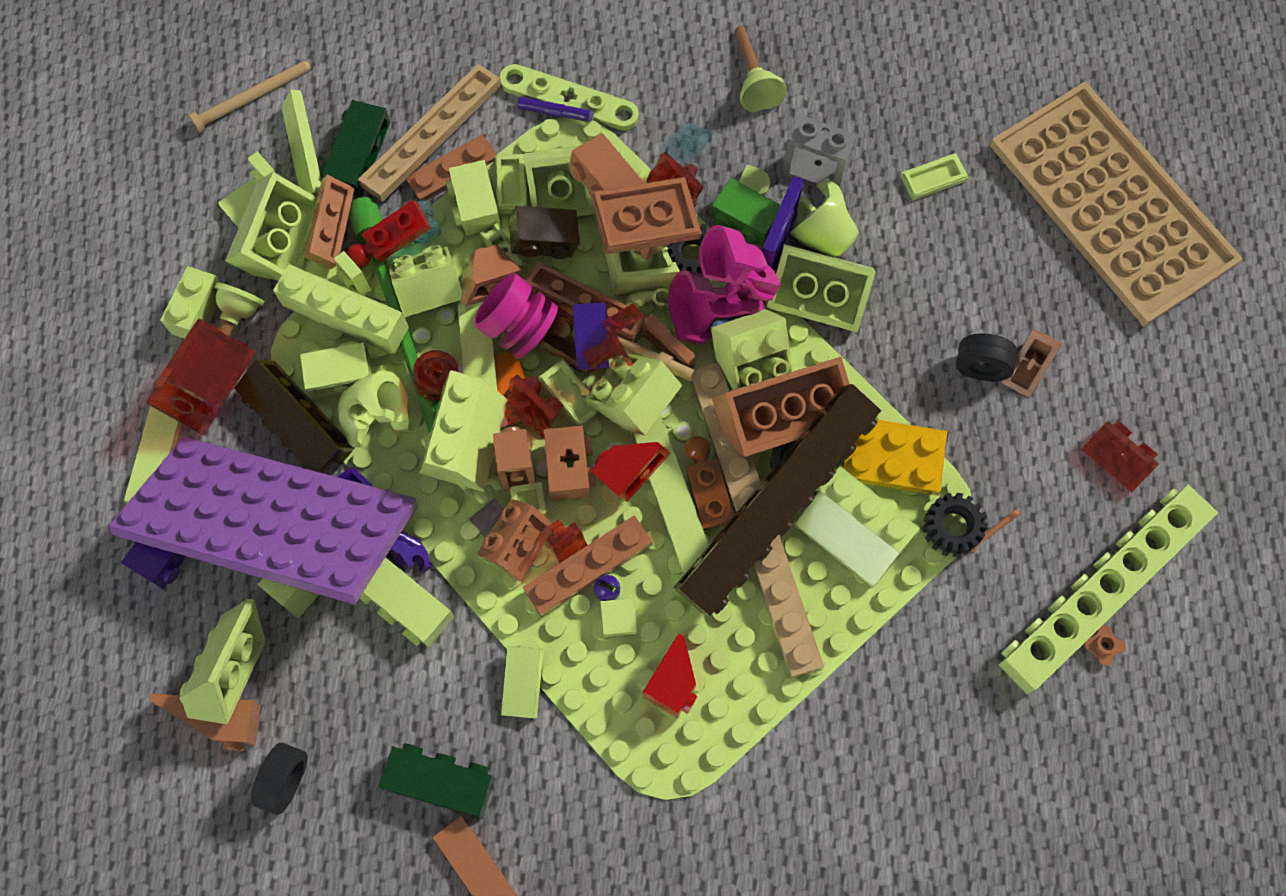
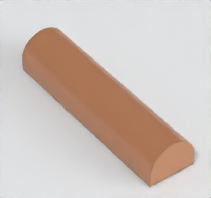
(562, 288)

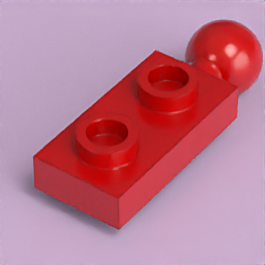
(390, 235)

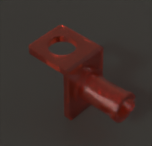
(611, 345)

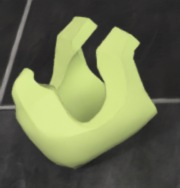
(829, 226)
(371, 399)

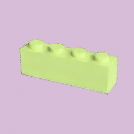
(341, 308)
(406, 603)

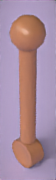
(998, 526)

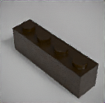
(293, 417)

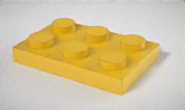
(900, 457)

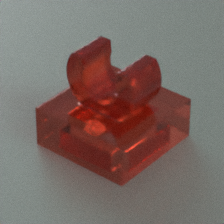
(565, 540)

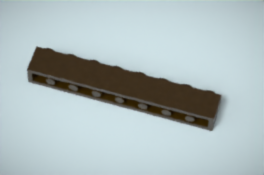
(777, 500)

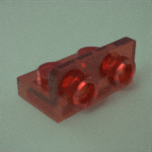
(1120, 455)

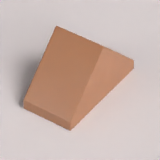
(1032, 362)

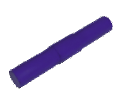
(555, 109)

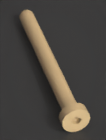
(248, 95)

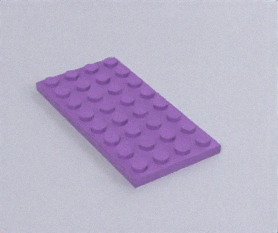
(266, 519)

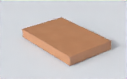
(645, 215)

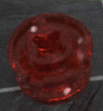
(432, 371)

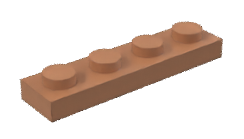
(587, 566)

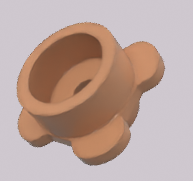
(1104, 655)

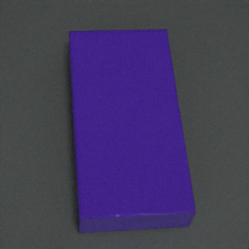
(588, 330)

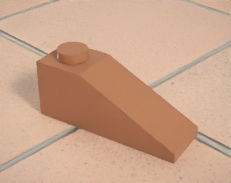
(234, 736)

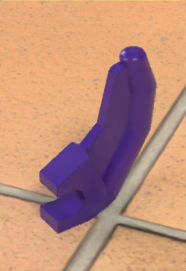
(410, 549)

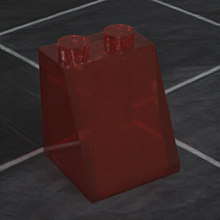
(200, 376)

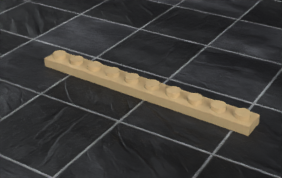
(774, 572)

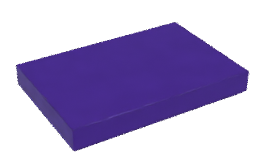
(783, 222)

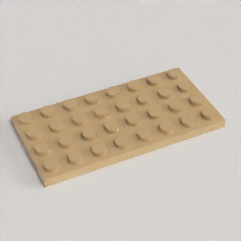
(1115, 203)

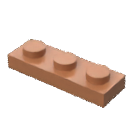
(432, 178)
(329, 222)

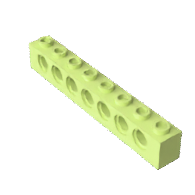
(1191, 514)

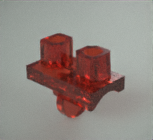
(668, 169)
(529, 406)

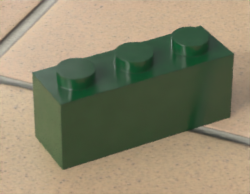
(356, 144)
(437, 780)

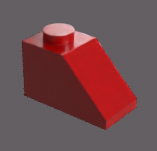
(629, 466)
(673, 681)

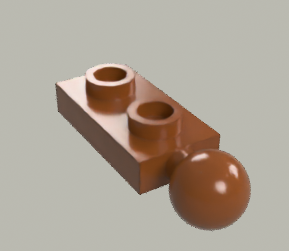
(707, 485)

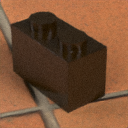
(543, 232)

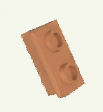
(516, 538)

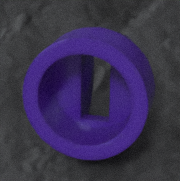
(604, 594)

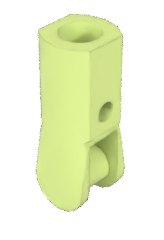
(496, 234)

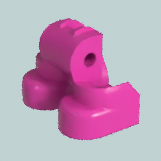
(722, 258)

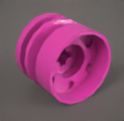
(519, 318)

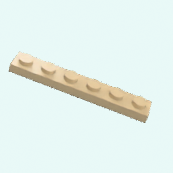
(429, 132)

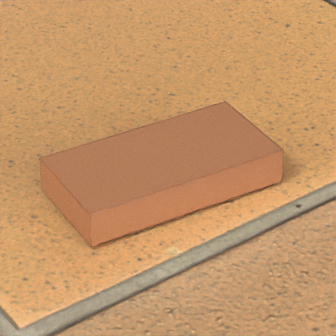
(667, 342)

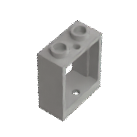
(835, 145)

